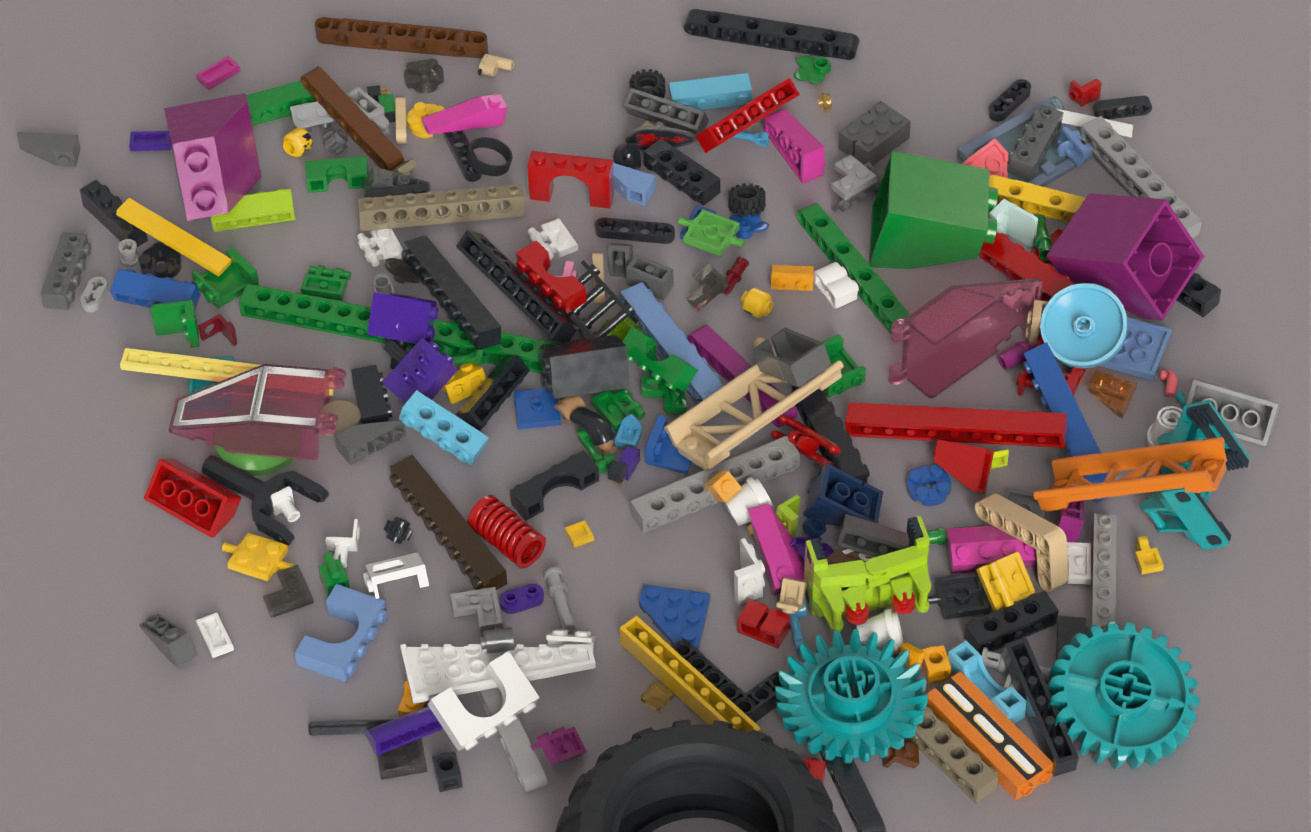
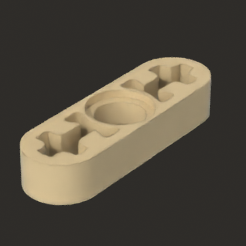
(401, 120)
(597, 259)

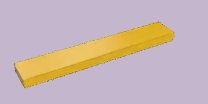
(173, 236)

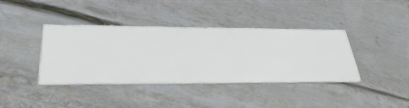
(1079, 119)

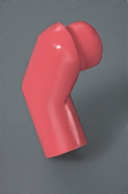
(1172, 382)

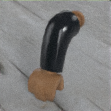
(592, 423)

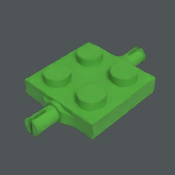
(711, 232)

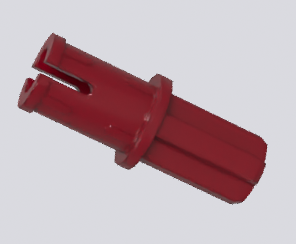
(735, 273)

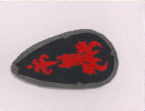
(648, 135)

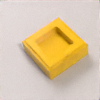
(579, 534)

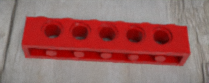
(747, 115)

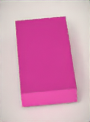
(218, 72)

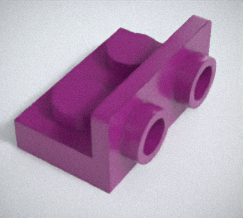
(560, 745)

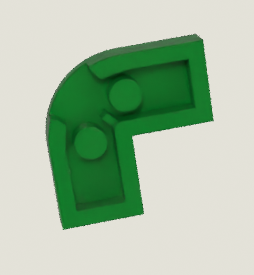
(673, 401)

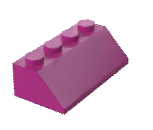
(978, 546)

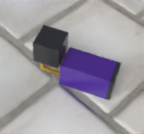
(625, 465)

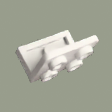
(749, 579)

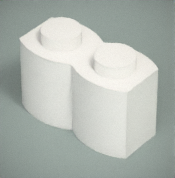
(836, 285)

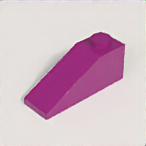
(1071, 520)

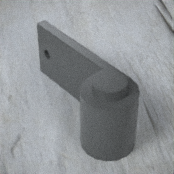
(497, 640)

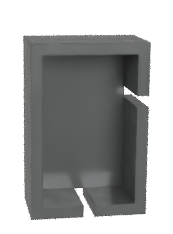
(874, 134)
(796, 360)

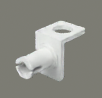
(283, 502)
(342, 545)

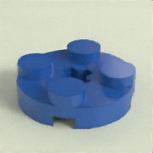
(931, 475)

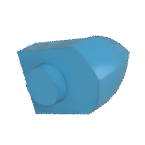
(629, 432)

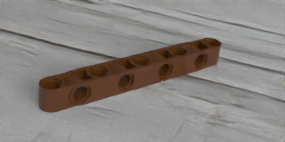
(401, 37)

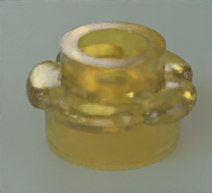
(825, 102)

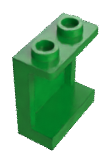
(230, 284)
(851, 373)

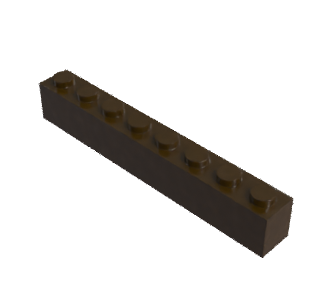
(447, 524)

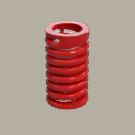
(506, 531)

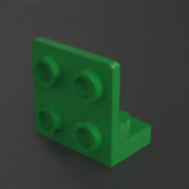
(176, 318)

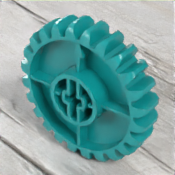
(1123, 695)

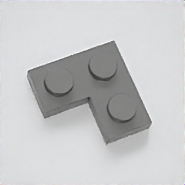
(855, 177)
(479, 602)

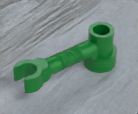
(475, 357)
(602, 462)

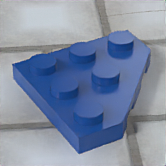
(676, 612)

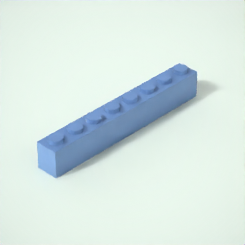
(670, 339)

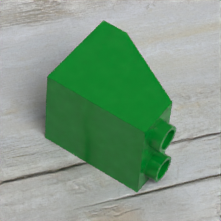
(930, 213)

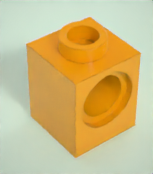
(936, 664)

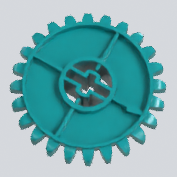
(847, 724)

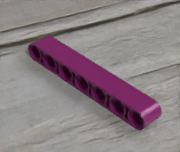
(730, 365)

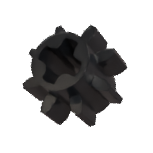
(398, 530)

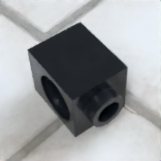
(448, 779)

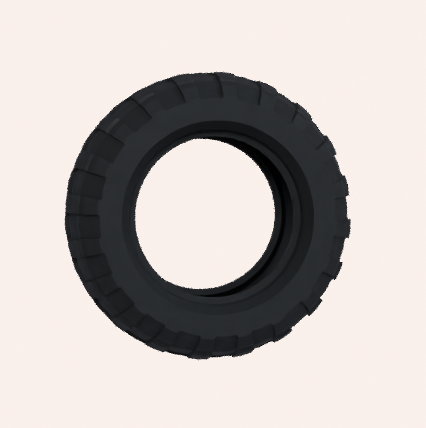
(698, 775)

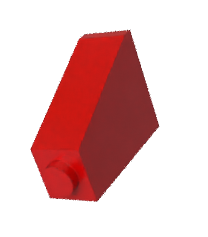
(965, 463)

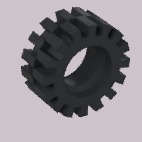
(649, 78)
(746, 200)

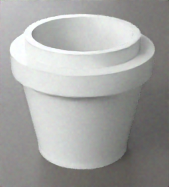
(1164, 423)
(748, 497)
(886, 626)

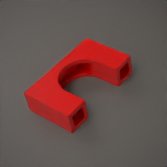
(594, 172)

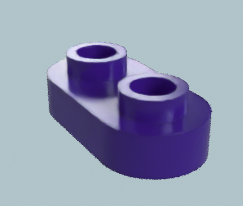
(522, 598)

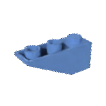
(634, 184)

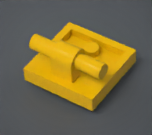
(1005, 581)

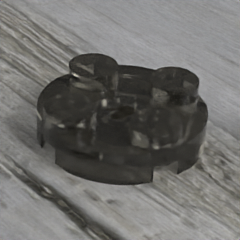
(415, 71)

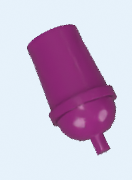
(1014, 355)

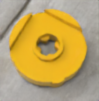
(415, 116)

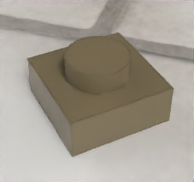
(405, 168)

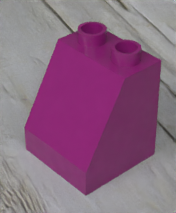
(213, 154)
(1131, 249)

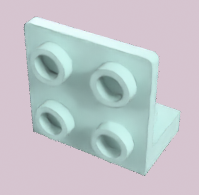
(1015, 222)

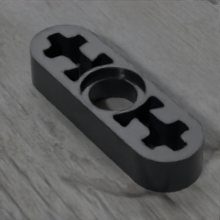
(1011, 92)
(1104, 107)

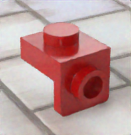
(1085, 94)

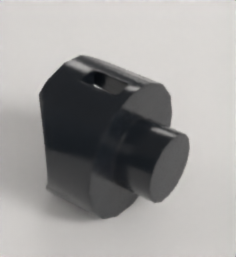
(628, 155)

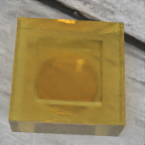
(657, 696)

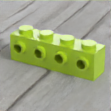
(257, 210)

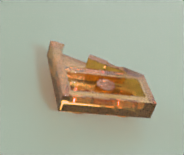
(1112, 391)

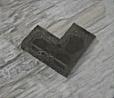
(711, 285)
(293, 593)

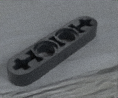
(459, 152)
(634, 233)

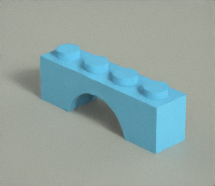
(970, 663)

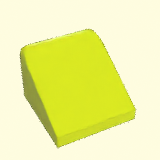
(1000, 459)

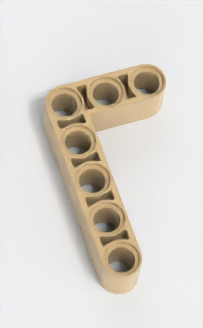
(1034, 531)

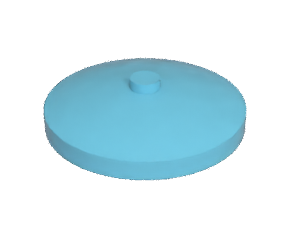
(1084, 325)

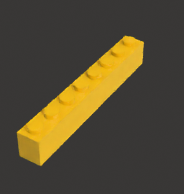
(681, 676)

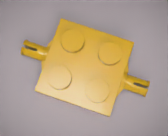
(257, 556)

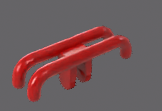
(807, 440)

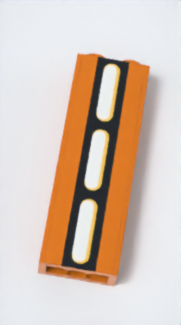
(990, 734)

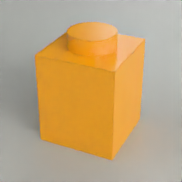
(722, 486)

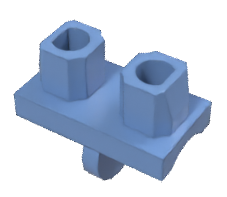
(1071, 145)

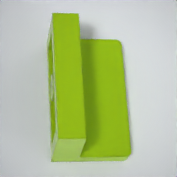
(788, 514)

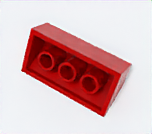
(191, 497)

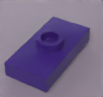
(149, 141)

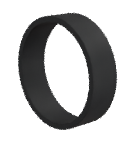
(494, 144)

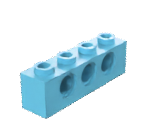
(438, 417)

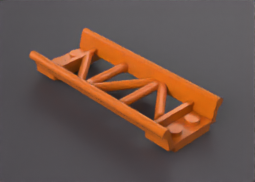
(1071, 486)

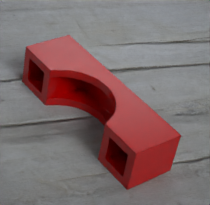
(564, 291)

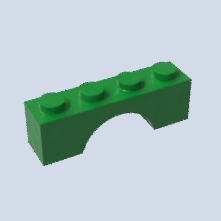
(673, 369)

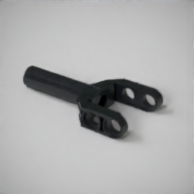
(261, 492)

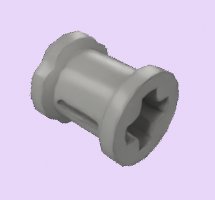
(128, 250)

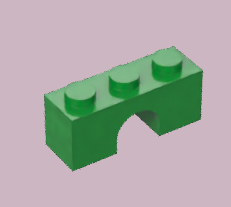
(322, 172)

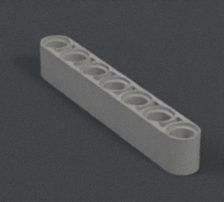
(515, 744)

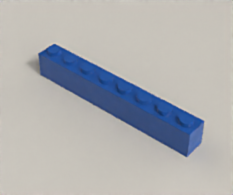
(1061, 400)

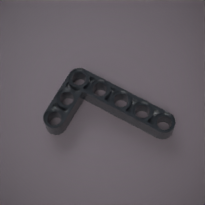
(746, 702)

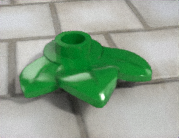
(812, 69)

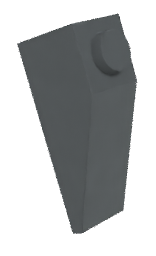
(53, 148)

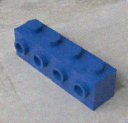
(150, 290)

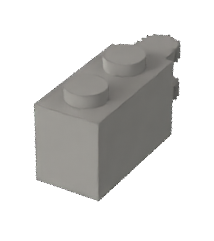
(371, 108)

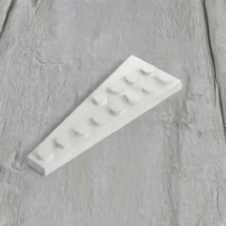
(464, 668)

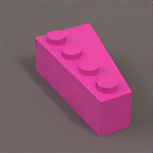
(796, 145)

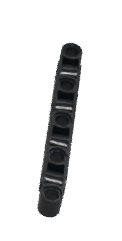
(771, 34)

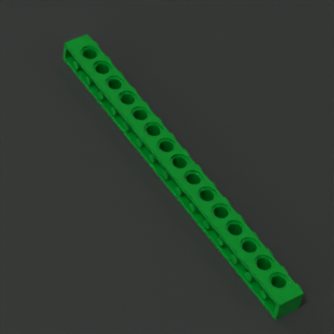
(353, 321)

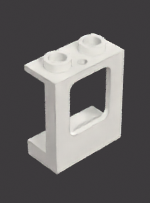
(412, 566)

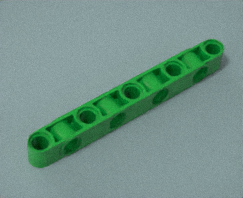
(839, 249)

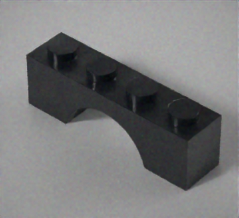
(576, 472)

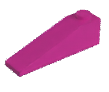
(469, 114)
(774, 546)

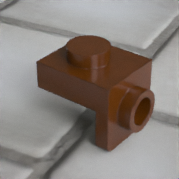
(907, 755)

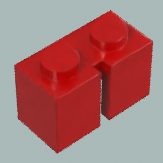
(763, 624)

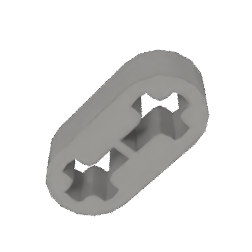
(98, 296)

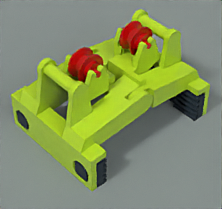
(869, 581)

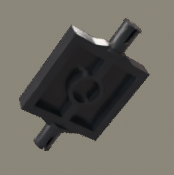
(960, 596)

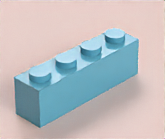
(712, 92)

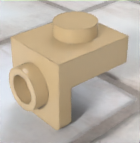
(792, 595)

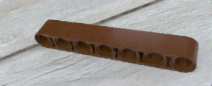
(352, 119)

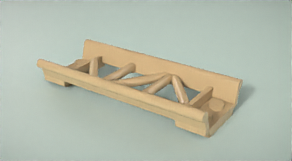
(706, 451)

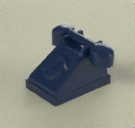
(836, 494)

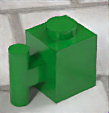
(332, 573)

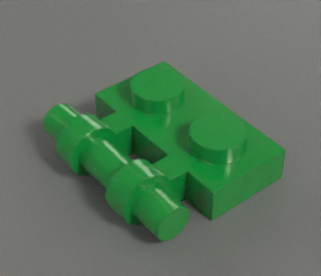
(325, 282)
(613, 411)

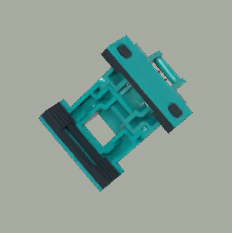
(1190, 509)

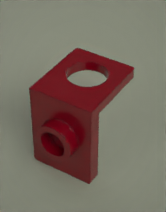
(220, 324)

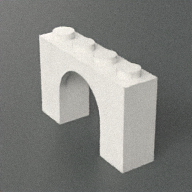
(466, 728)

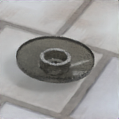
(401, 271)

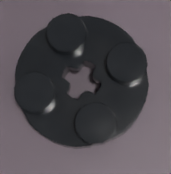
(157, 253)

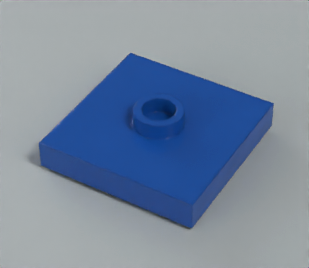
(536, 409)

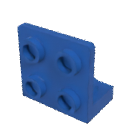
(661, 452)

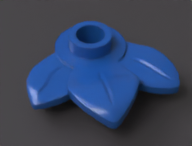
(749, 225)

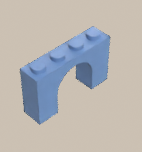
(342, 658)

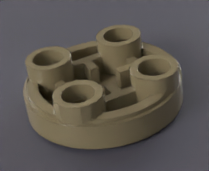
(347, 414)

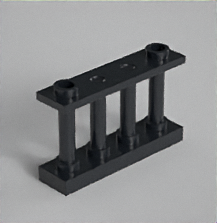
(585, 324)

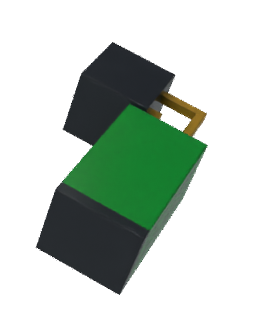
(385, 100)

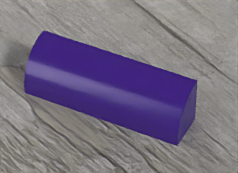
(403, 730)

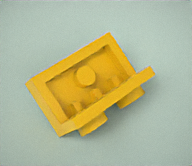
(464, 382)

